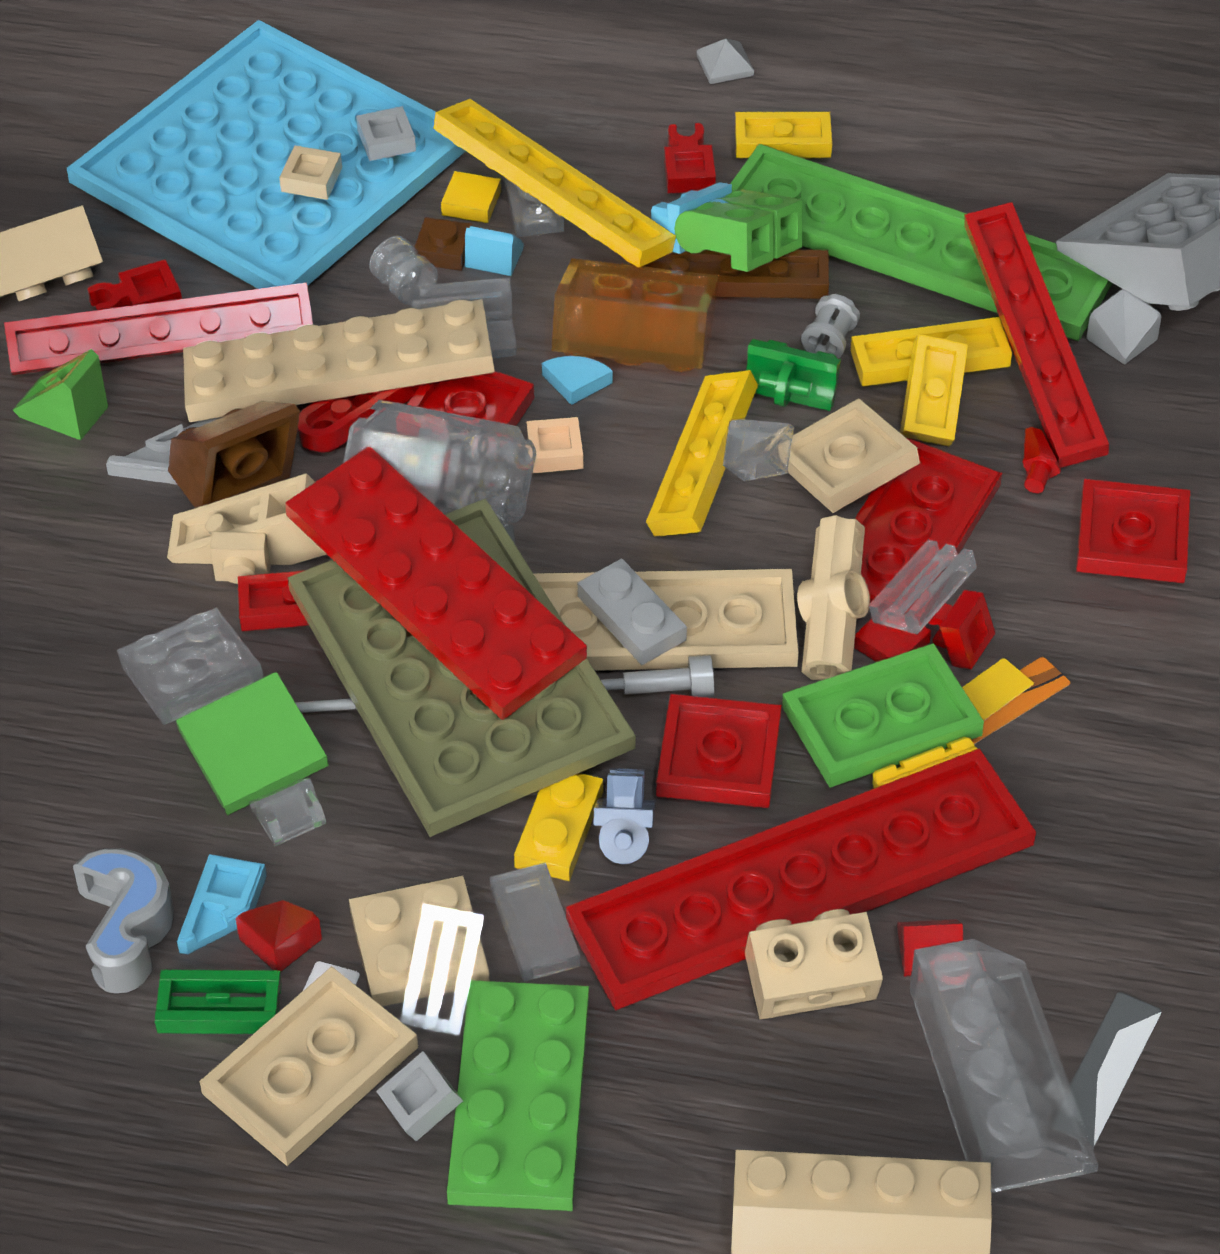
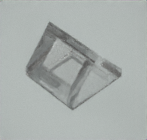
(289, 811)

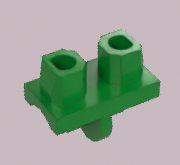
(793, 374)

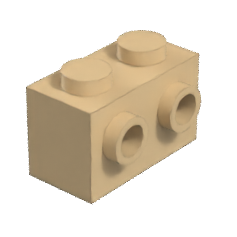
(813, 963)

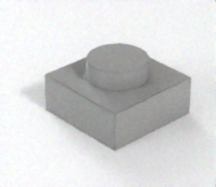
(386, 133)
(419, 1096)

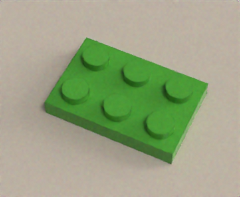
(881, 714)

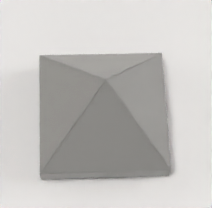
(724, 61)

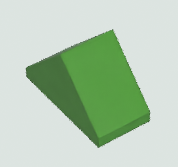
(67, 397)

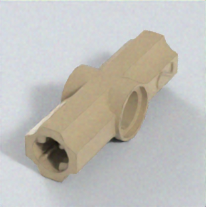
(833, 598)

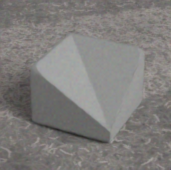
(1124, 326)

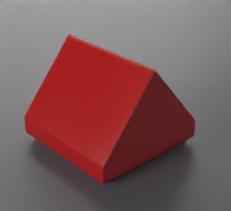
(925, 934)

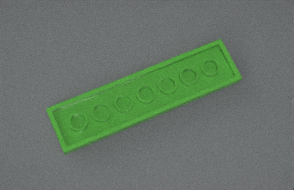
(909, 236)

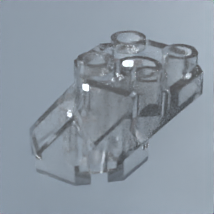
(450, 456)

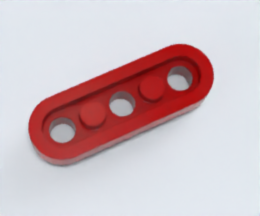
(327, 422)

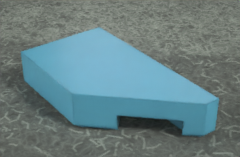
(222, 894)

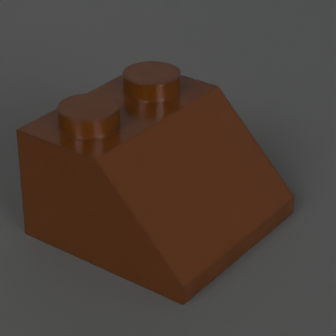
(235, 452)

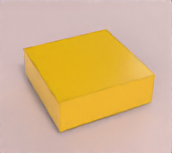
(471, 197)

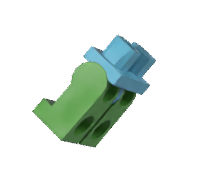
(737, 223)

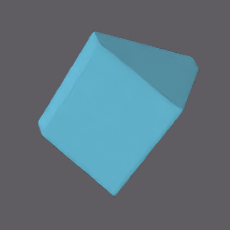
(492, 250)

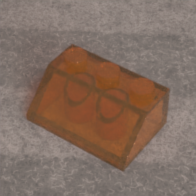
(634, 314)

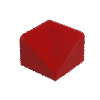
(279, 932)

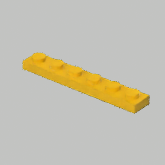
(554, 183)

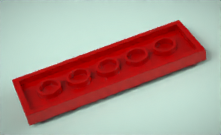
(436, 582)

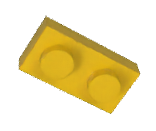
(794, 133)
(933, 390)
(559, 825)

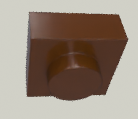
(443, 242)

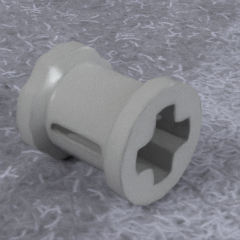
(825, 325)

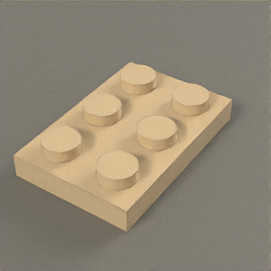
(309, 1065)

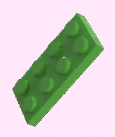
(519, 1096)

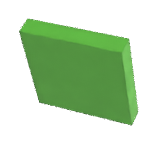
(252, 742)

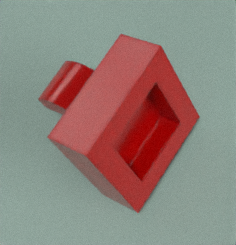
(964, 628)

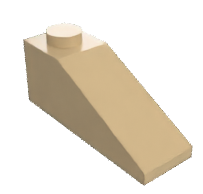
(249, 512)

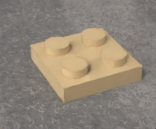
(849, 455)
(388, 931)

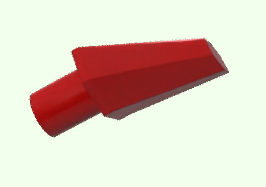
(1038, 460)

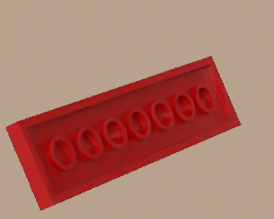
(835, 858)

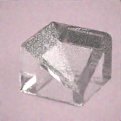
(757, 448)

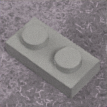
(632, 611)

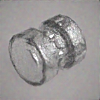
(400, 267)

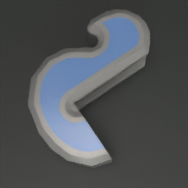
(137, 915)

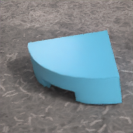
(576, 376)

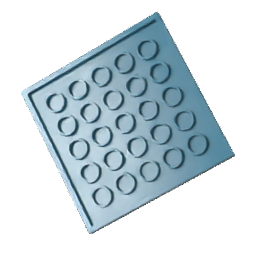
(213, 148)

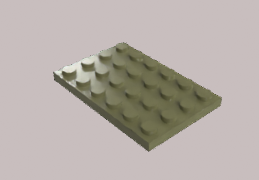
(432, 728)

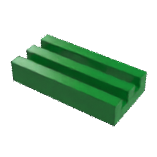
(217, 1011)

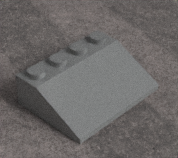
(1157, 241)

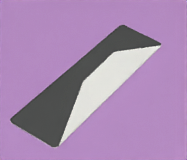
(1111, 1060)

